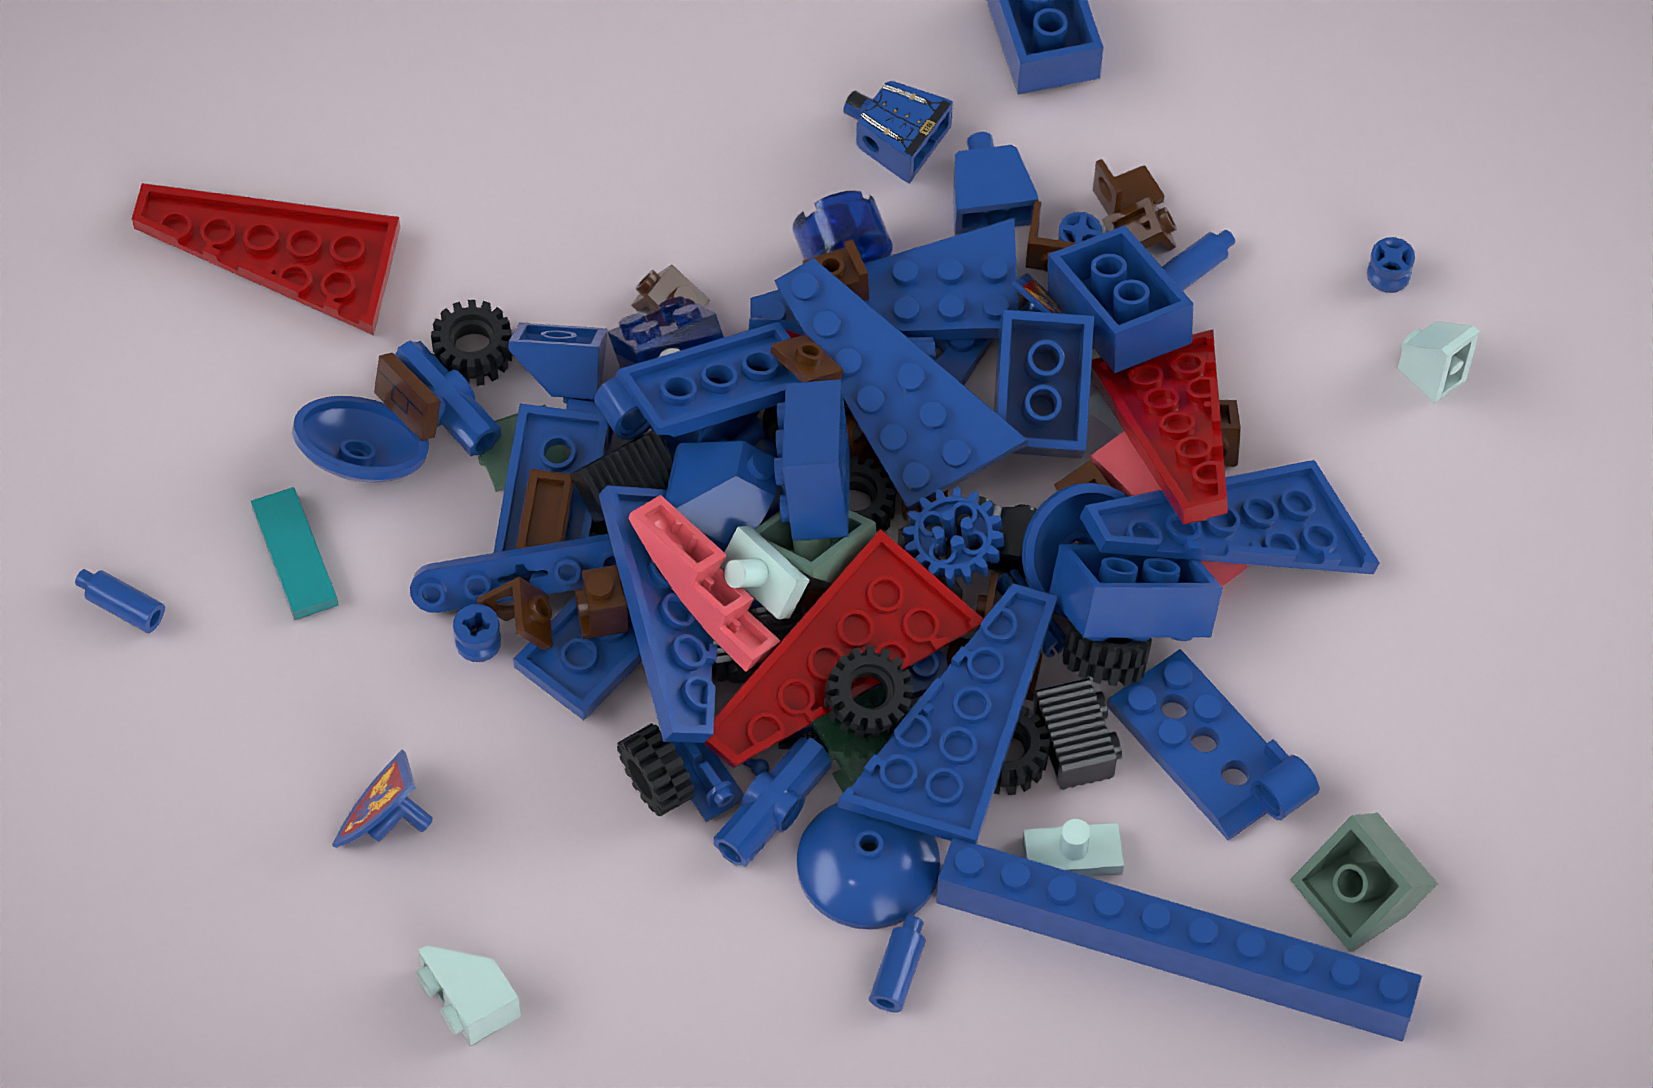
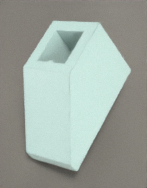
(472, 990)

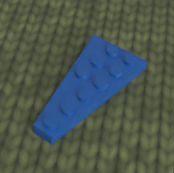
(936, 289)
(907, 406)
(1273, 519)
(670, 639)
(955, 739)

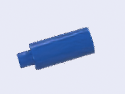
(1199, 258)
(121, 599)
(898, 966)

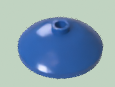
(357, 439)
(1059, 523)
(860, 885)

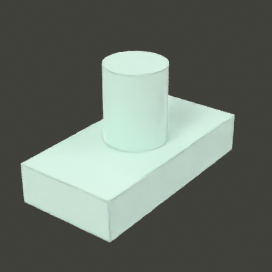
(763, 572)
(1077, 847)

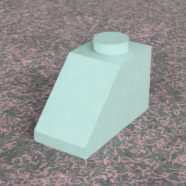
(1438, 357)

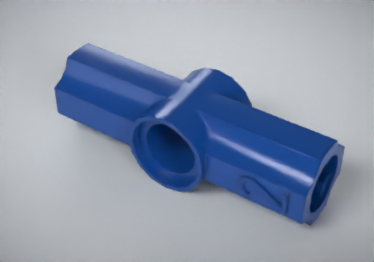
(458, 407)
(773, 802)

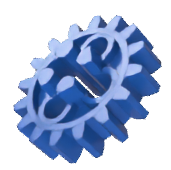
(944, 511)

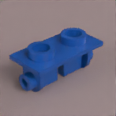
(713, 784)

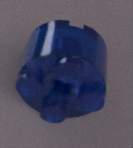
(841, 219)

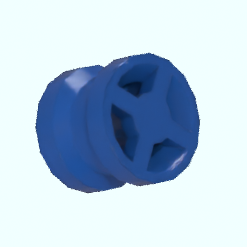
(1079, 227)
(1391, 253)
(480, 644)

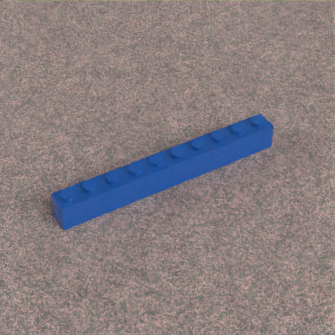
(1178, 939)

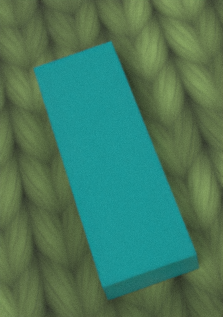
(294, 553)

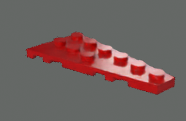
(302, 251)
(1174, 423)
(876, 602)

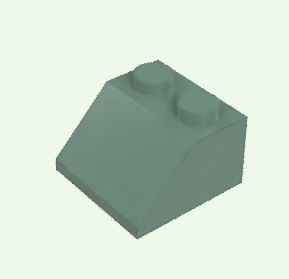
(819, 557)
(1363, 880)

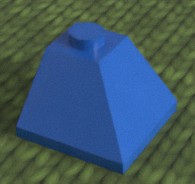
(562, 358)
(721, 487)

